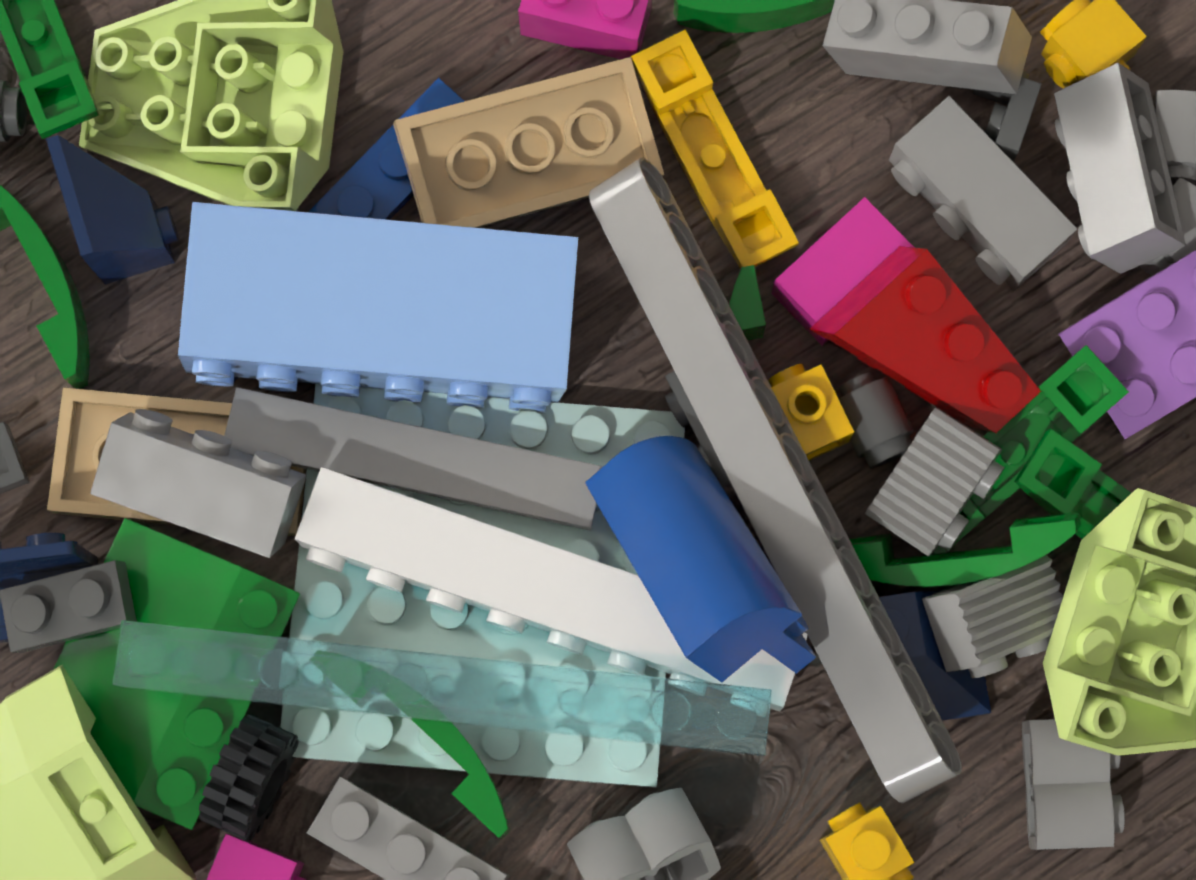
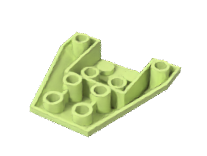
(220, 97)
(1127, 632)
(63, 801)

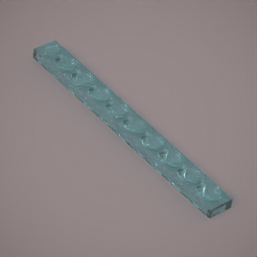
(443, 688)

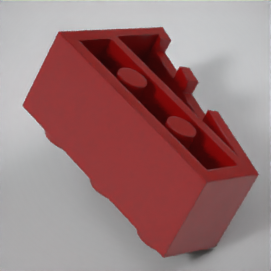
(930, 339)

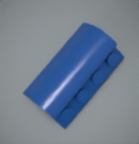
(698, 558)

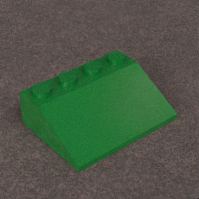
(164, 740)

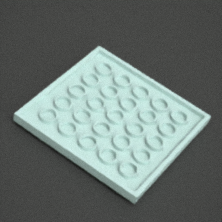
(357, 612)

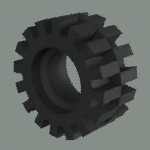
(248, 777)

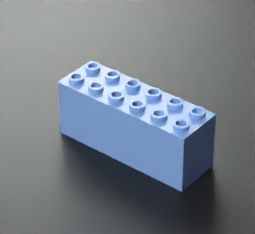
(377, 306)

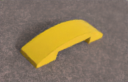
(711, 152)

